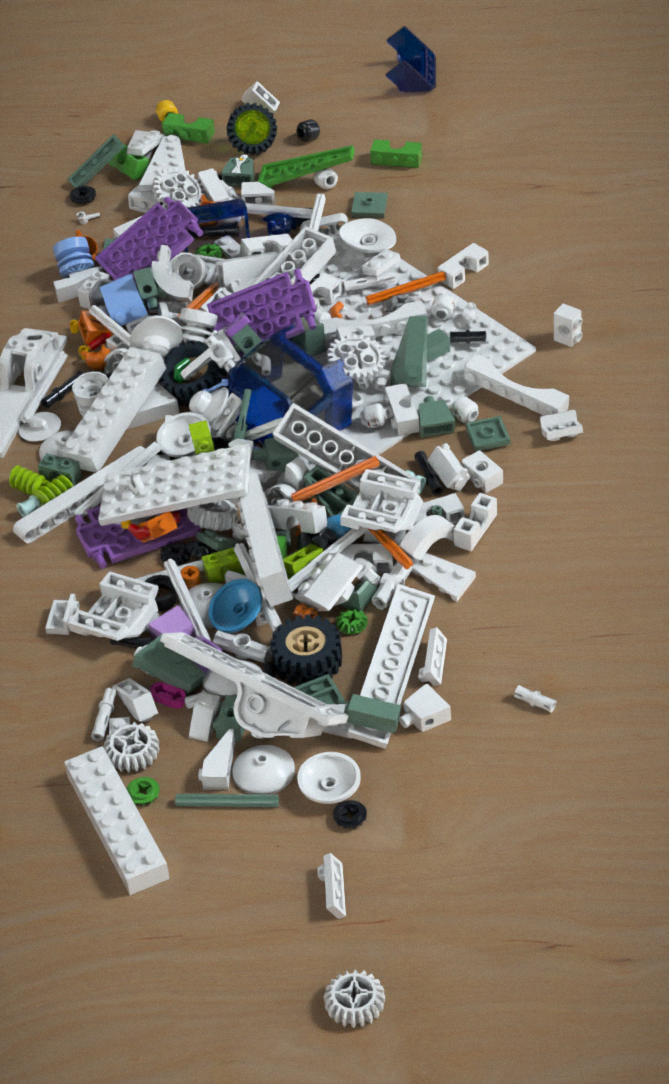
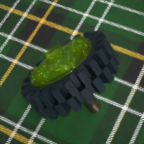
(251, 129)

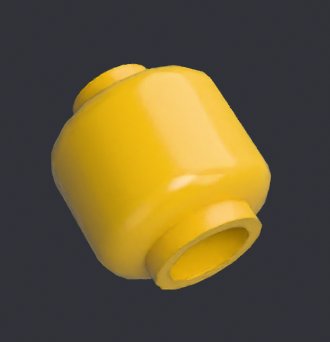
(164, 108)

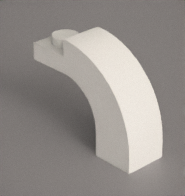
(176, 289)
(425, 534)

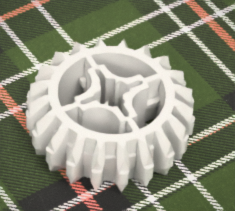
(214, 515)
(130, 743)
(368, 999)

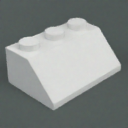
(328, 581)

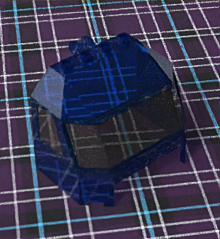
(293, 379)

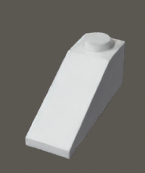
(136, 699)
(218, 764)

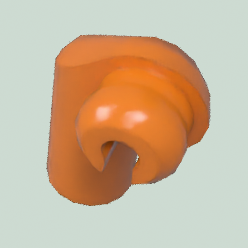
(335, 309)

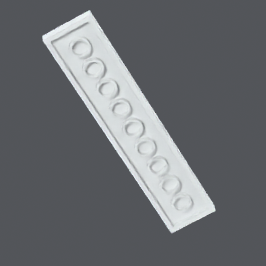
(394, 656)

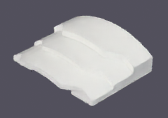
(384, 503)
(120, 612)

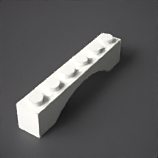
(381, 326)
(543, 401)

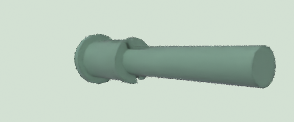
(240, 428)

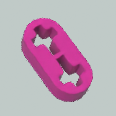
(166, 697)

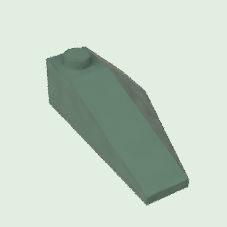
(411, 356)

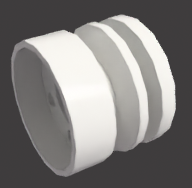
(179, 265)
(196, 324)
(87, 389)

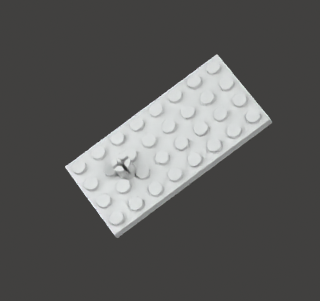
(175, 484)

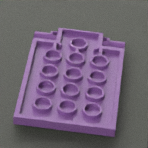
(142, 240)
(270, 306)
(120, 543)

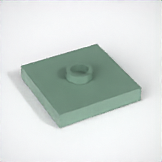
(369, 205)
(487, 433)

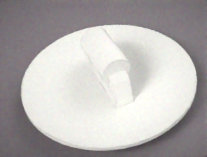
(40, 427)

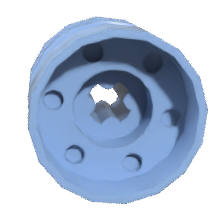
(72, 255)

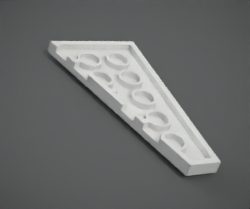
(167, 155)

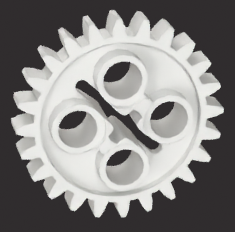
(177, 186)
(359, 355)

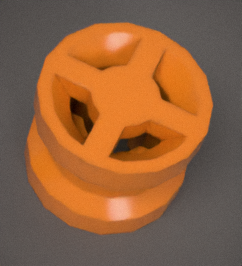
(191, 576)
(302, 610)

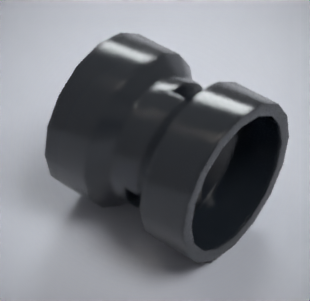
(324, 539)

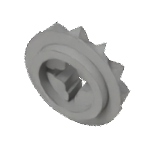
(393, 302)

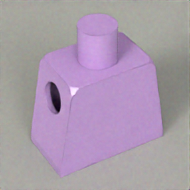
(171, 622)

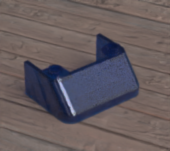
(416, 63)
(222, 211)

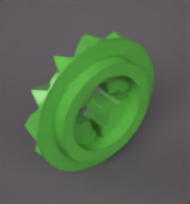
(214, 251)
(356, 625)
(145, 784)

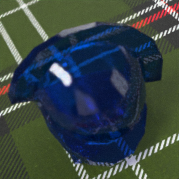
(279, 223)

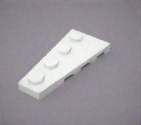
(443, 574)

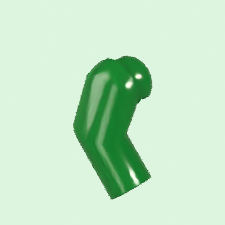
(178, 369)

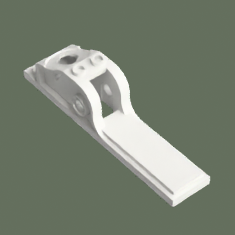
(34, 353)
(262, 702)

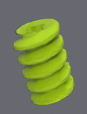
(26, 480)
(53, 489)

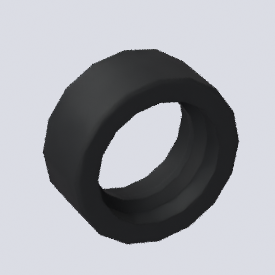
(169, 600)

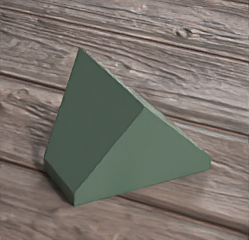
(361, 596)

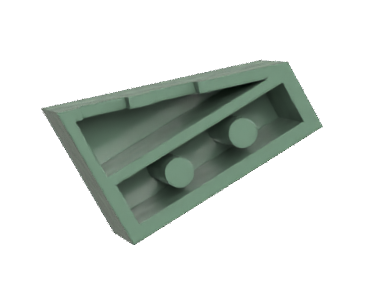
(311, 340)
(333, 499)
(169, 666)

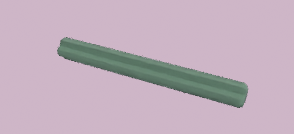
(227, 800)

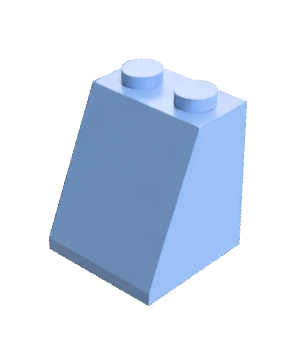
(123, 300)

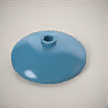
(235, 605)

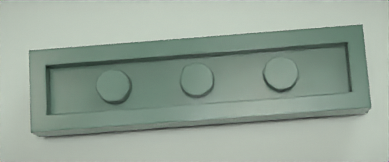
(96, 162)

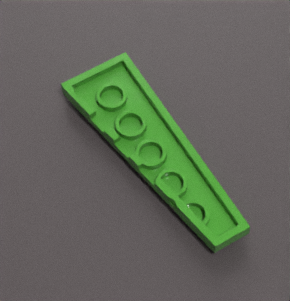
(296, 167)

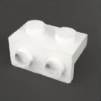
(380, 263)
(560, 425)
(60, 614)

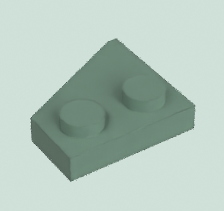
(216, 540)
(322, 690)

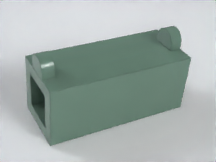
(437, 344)
(373, 713)

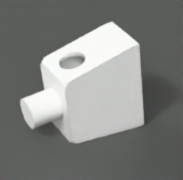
(425, 710)

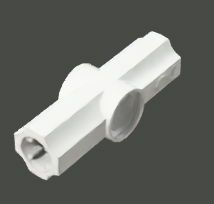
(388, 585)
(243, 646)

